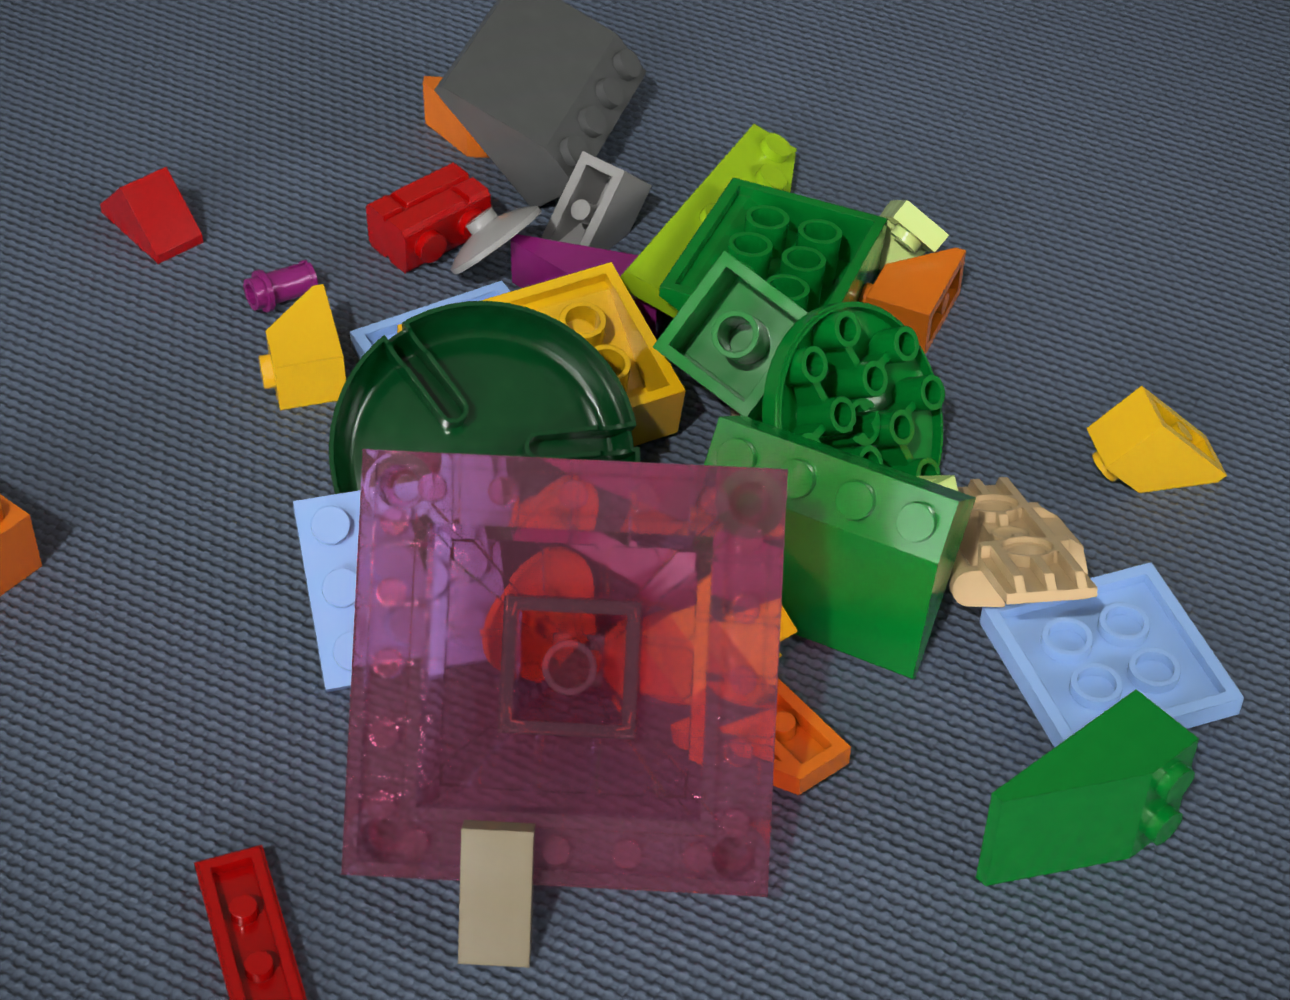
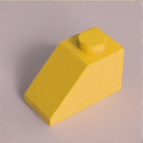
(304, 354)
(1152, 446)

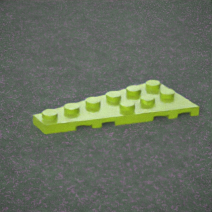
(755, 158)

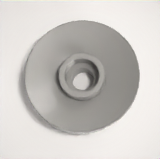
(491, 232)

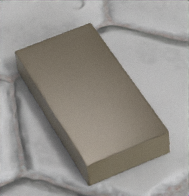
(496, 893)

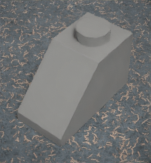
(596, 205)

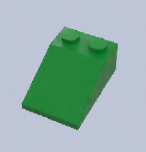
(1091, 796)

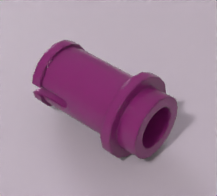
(277, 286)

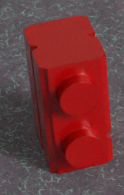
(426, 217)

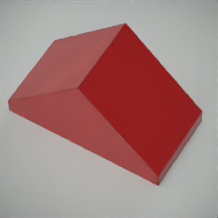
(154, 216)

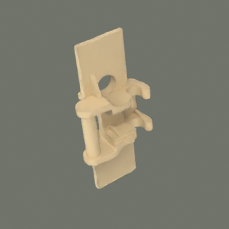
(1016, 552)

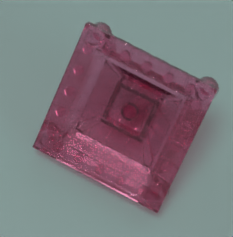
(568, 661)

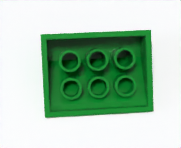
(792, 241)
(860, 543)

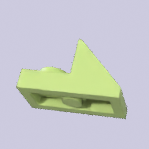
(908, 233)

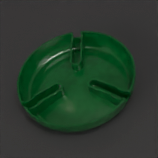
(481, 385)

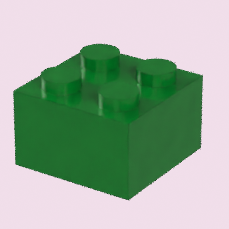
(730, 333)

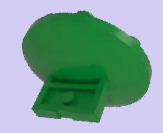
(859, 386)

